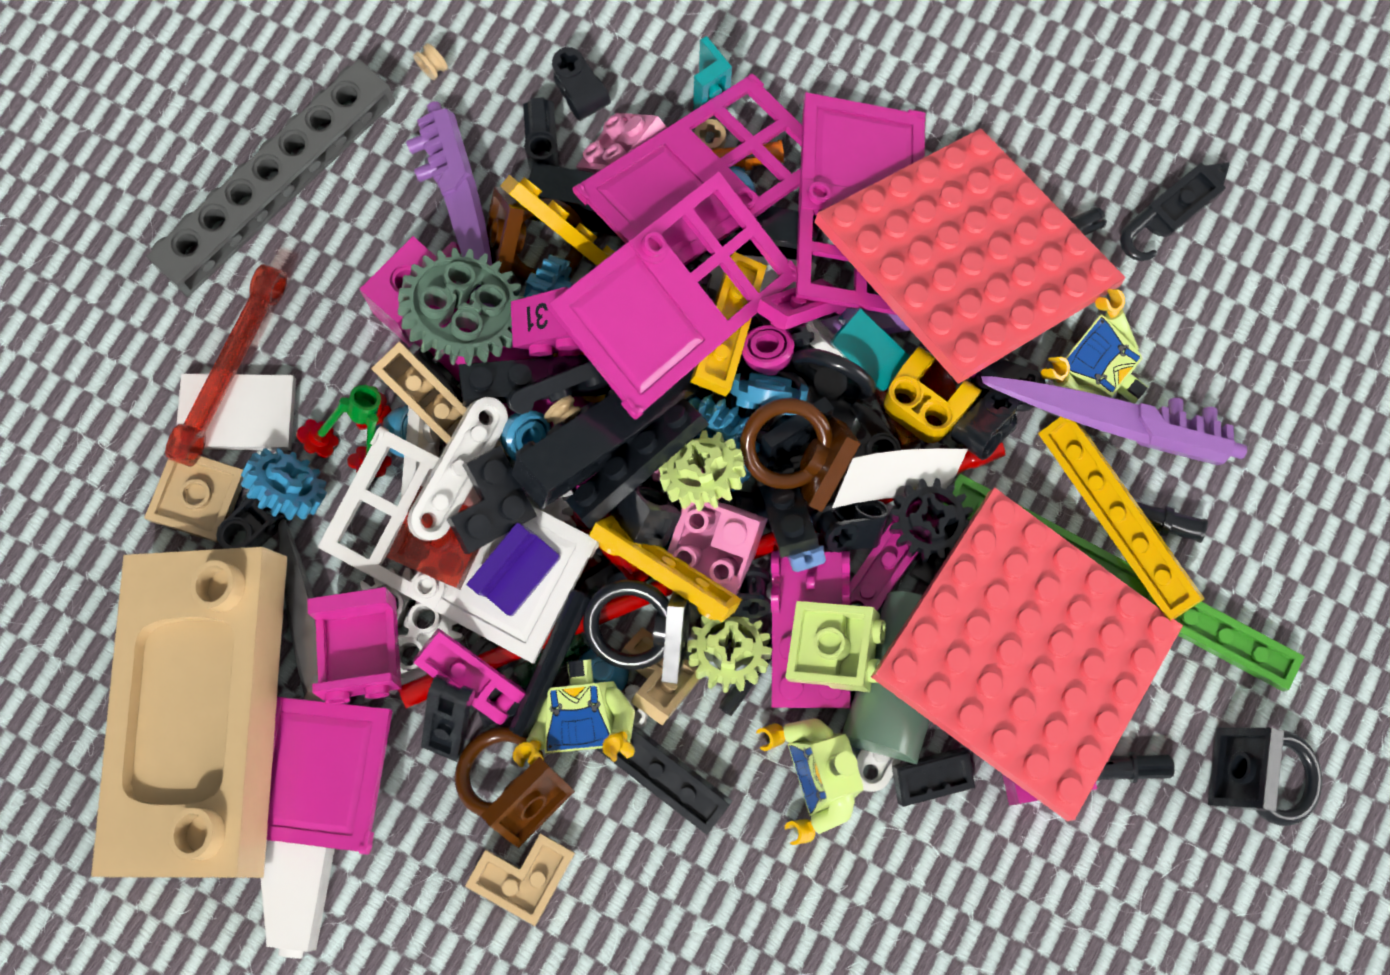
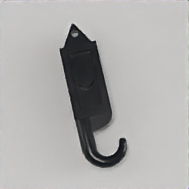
(1175, 206)

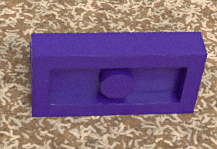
(514, 569)

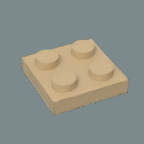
(195, 497)

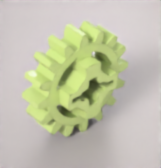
(721, 466)
(745, 650)

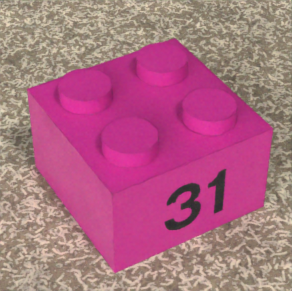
(537, 327)

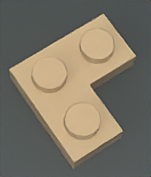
(658, 697)
(522, 890)

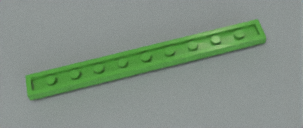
(1201, 624)

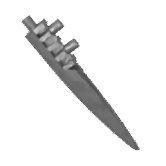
(301, 624)

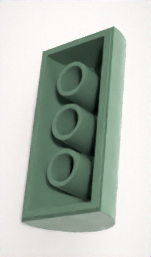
(879, 718)

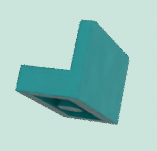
(713, 74)
(869, 347)

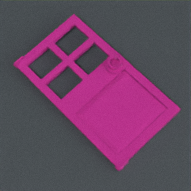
(842, 153)
(676, 162)
(647, 315)
(326, 773)

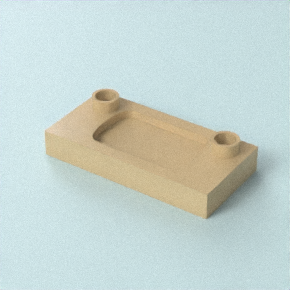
(191, 715)

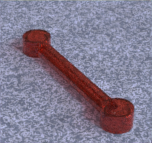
(189, 439)

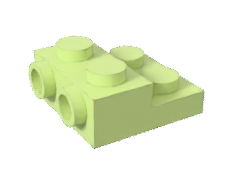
(835, 645)

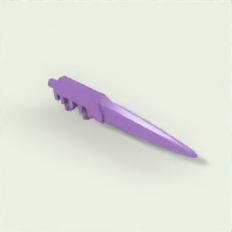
(454, 176)
(1152, 428)

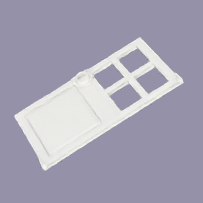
(520, 634)

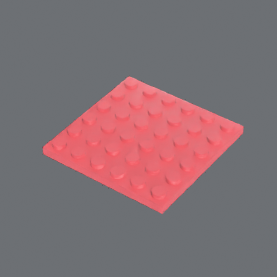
(969, 253)
(1028, 654)

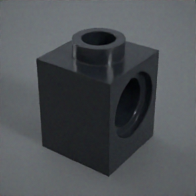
(647, 516)

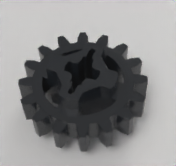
(915, 523)

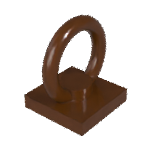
(508, 231)
(822, 461)
(524, 801)

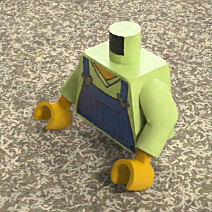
(1103, 356)
(581, 719)
(824, 770)

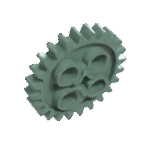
(434, 286)

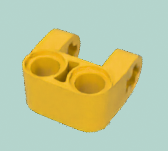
(925, 401)

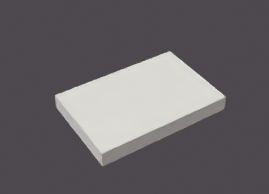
(252, 414)

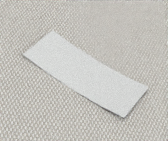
(888, 473)

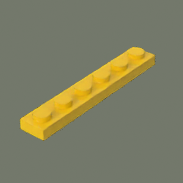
(1121, 517)

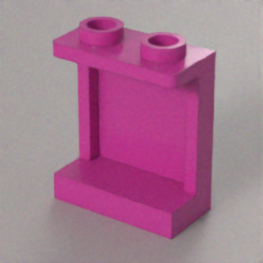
(356, 645)

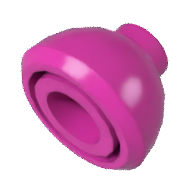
(768, 349)

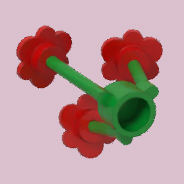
(366, 409)

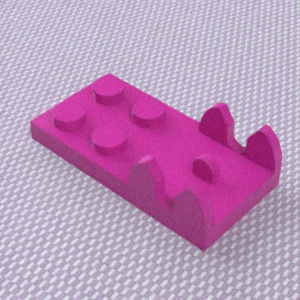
(818, 584)

